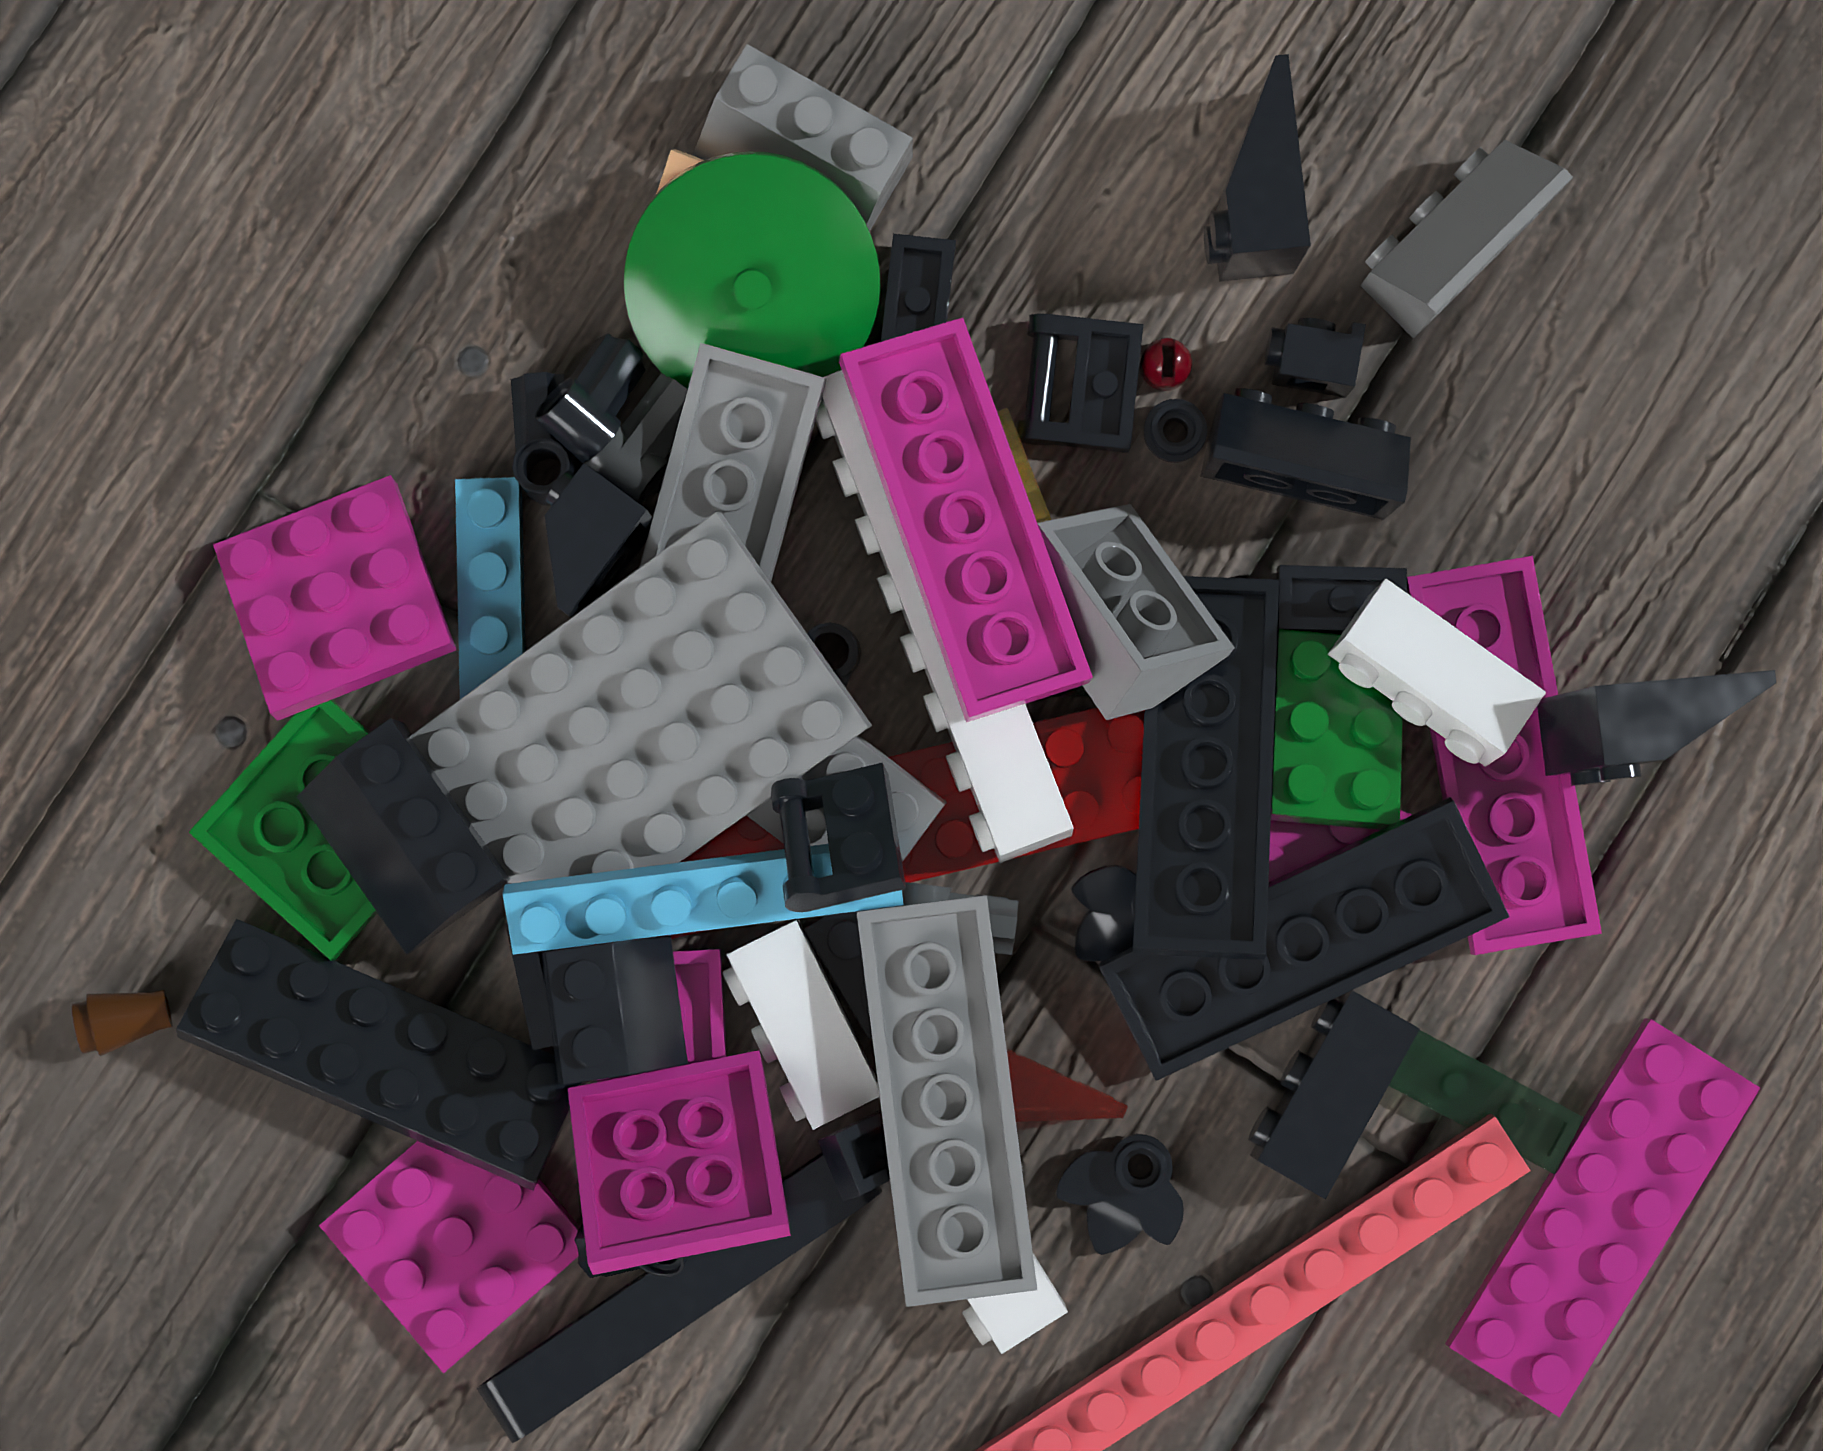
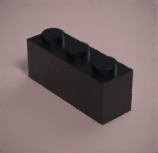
(1331, 1091)

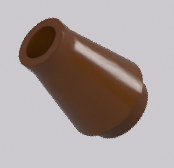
(118, 1019)

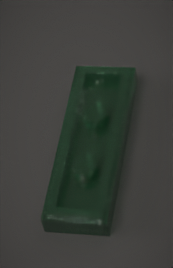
(1471, 1090)

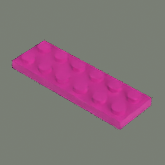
(965, 519)
(1516, 815)
(1602, 1216)

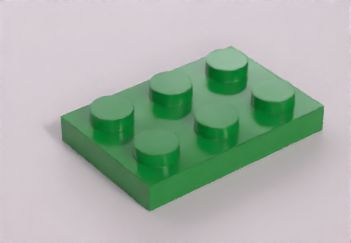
(1332, 741)

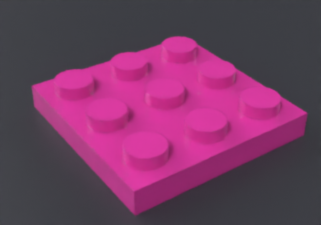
(334, 598)
(677, 1163)
(452, 1246)

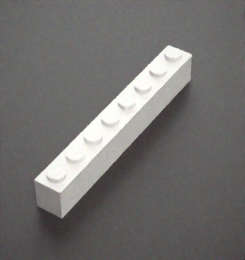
(993, 754)

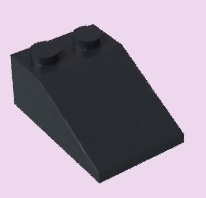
(1263, 209)
(1616, 727)

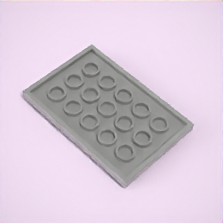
(643, 719)

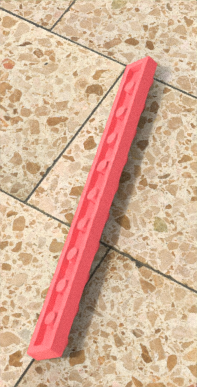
(1273, 1295)

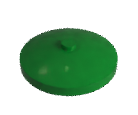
(754, 263)

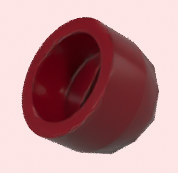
(1152, 364)

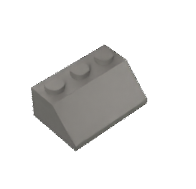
(787, 114)
(1461, 232)
(1130, 610)

